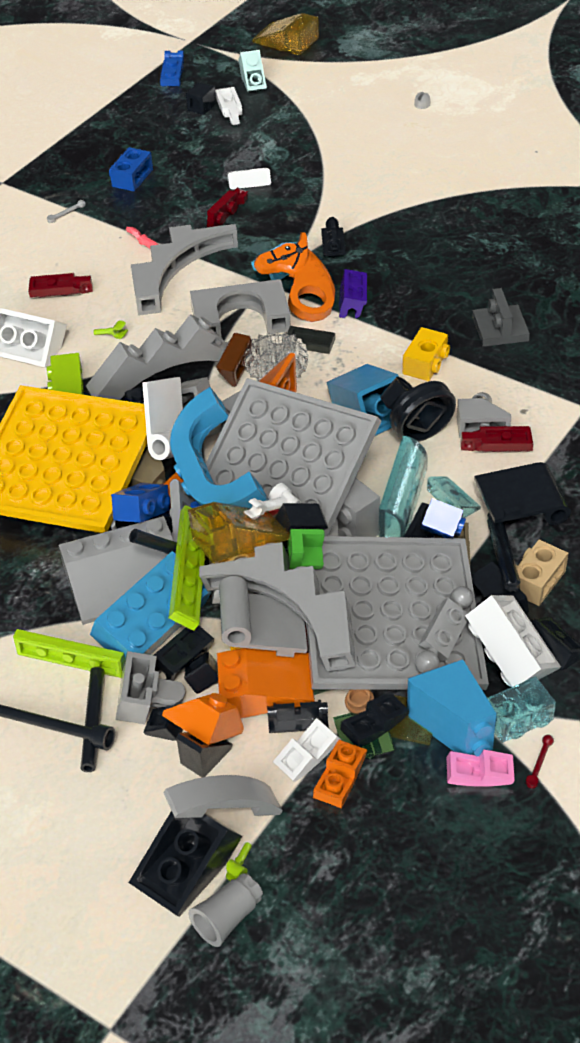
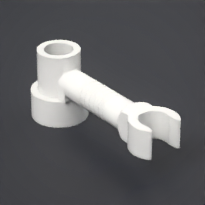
(278, 495)

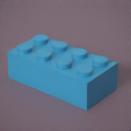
(141, 615)

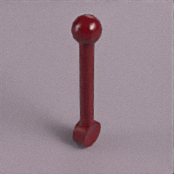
(532, 780)

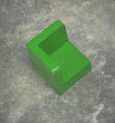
(305, 548)

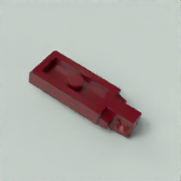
(225, 207)
(59, 285)
(498, 439)

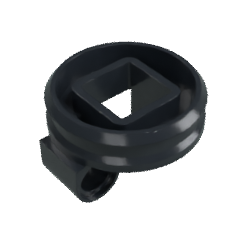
(428, 401)

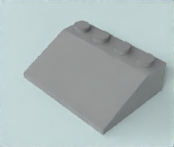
(108, 565)

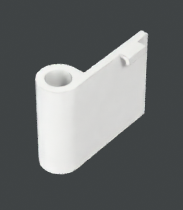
(162, 408)

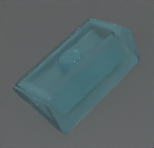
(448, 492)

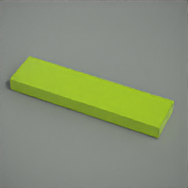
(68, 653)

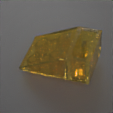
(290, 34)
(228, 532)

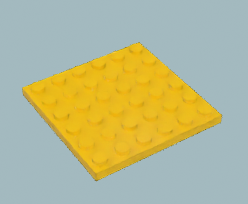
(67, 456)

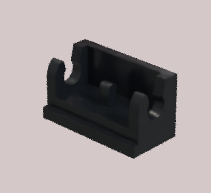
(490, 582)
(182, 651)

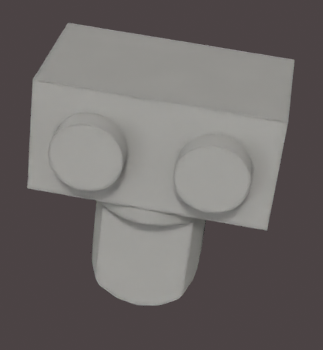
(143, 689)

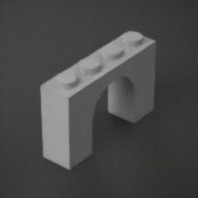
(263, 297)

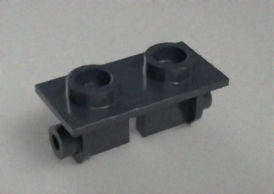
(333, 238)
(290, 719)

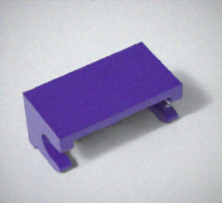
(352, 292)

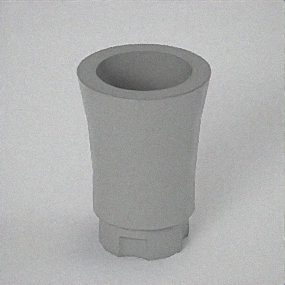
(225, 909)

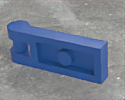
(172, 68)

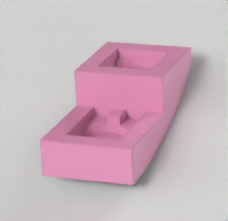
(485, 770)

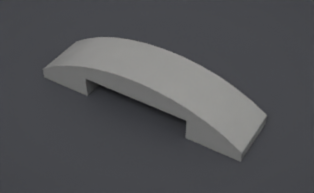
(221, 791)

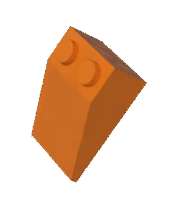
(259, 678)

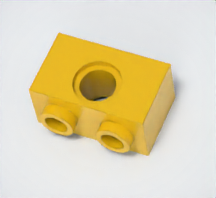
(425, 354)

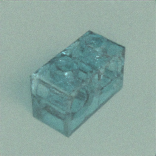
(526, 707)

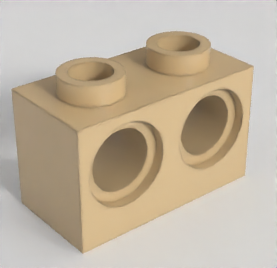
(541, 570)

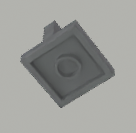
(500, 322)

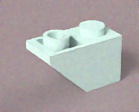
(252, 70)

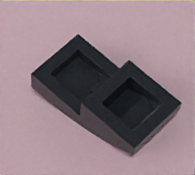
(377, 719)

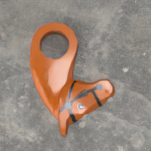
(308, 275)

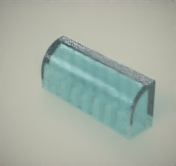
(403, 489)

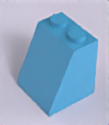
(362, 392)
(453, 708)

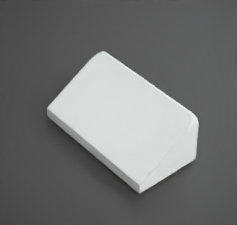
(249, 178)

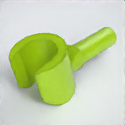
(116, 331)
(234, 867)

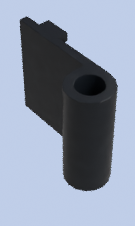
(523, 493)

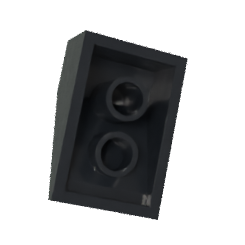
(184, 860)

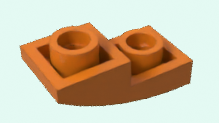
(340, 773)

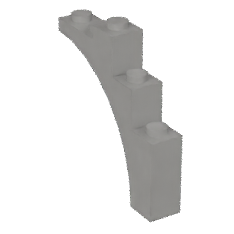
(168, 259)
(161, 350)
(297, 588)

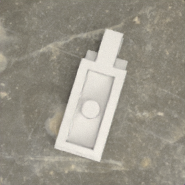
(229, 104)

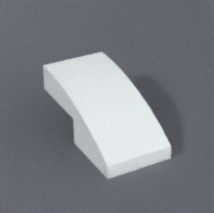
(307, 752)

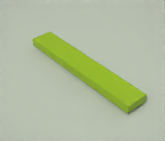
(186, 583)

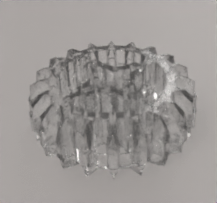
(271, 350)

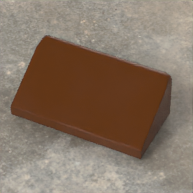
(232, 361)

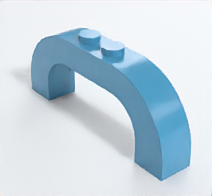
(186, 443)

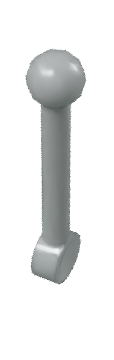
(52, 218)

